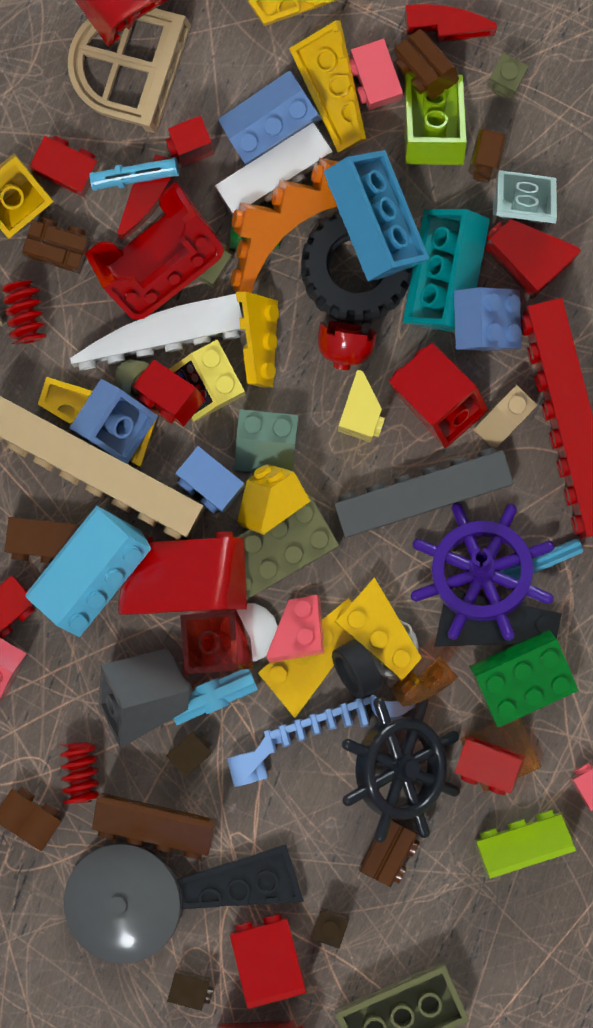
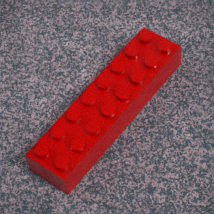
(564, 405)

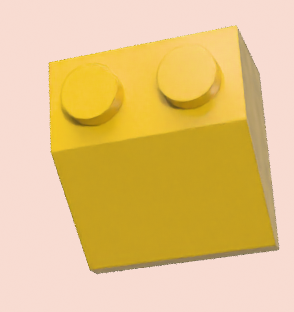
(20, 196)
(270, 498)

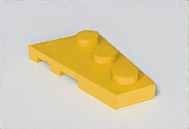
(260, 329)

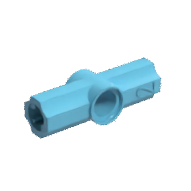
(218, 694)

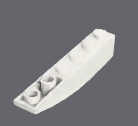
(166, 329)

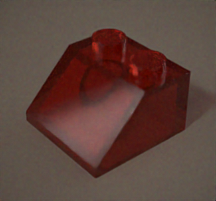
(215, 642)

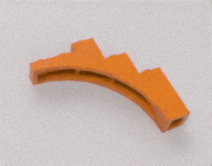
(267, 226)

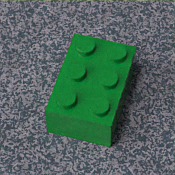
(523, 678)

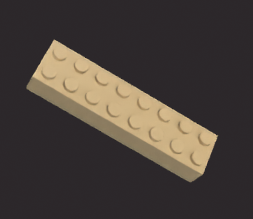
(99, 471)

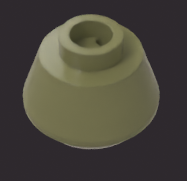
(128, 373)

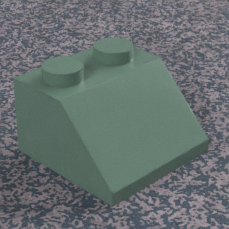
(265, 440)

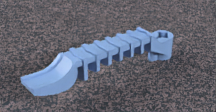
(251, 767)

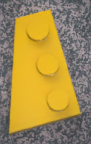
(379, 630)

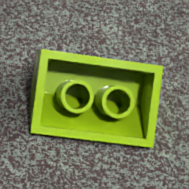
(524, 844)

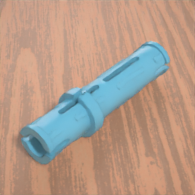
(102, 179)

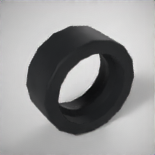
(356, 669)

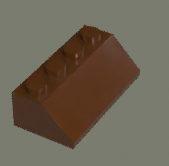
(153, 824)

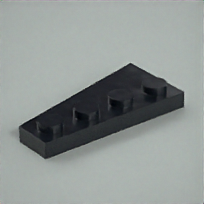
(524, 621)
(246, 881)

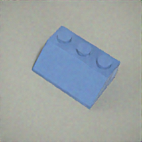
(269, 118)

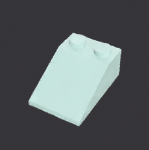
(525, 197)

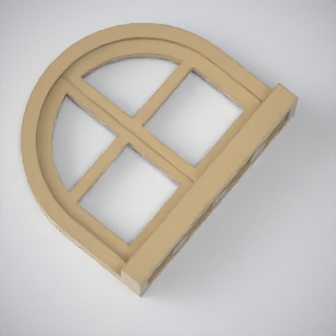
(160, 70)

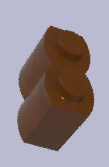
(487, 155)
(29, 819)

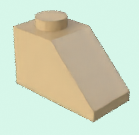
(505, 417)

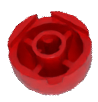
(345, 344)

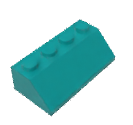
(455, 252)

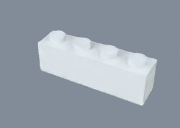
(284, 162)

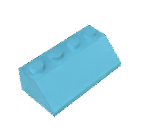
(88, 571)

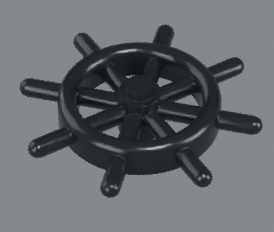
(400, 768)

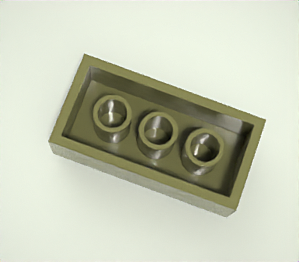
(285, 548)
(416, 1001)

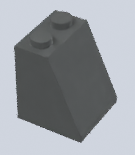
(142, 694)

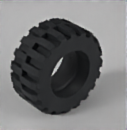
(328, 295)

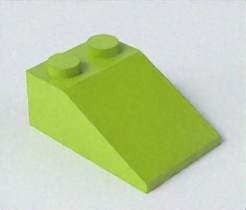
(435, 127)

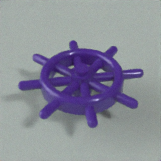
(482, 571)

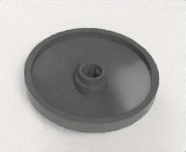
(122, 903)

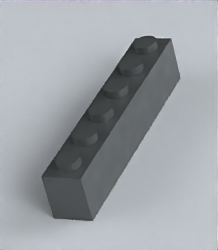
(424, 493)

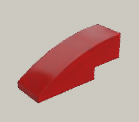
(447, 22)
(142, 202)

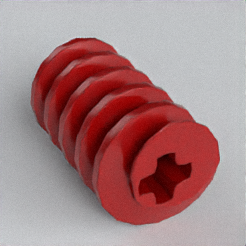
(23, 312)
(79, 772)

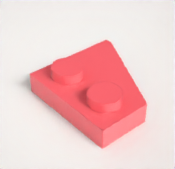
(298, 631)

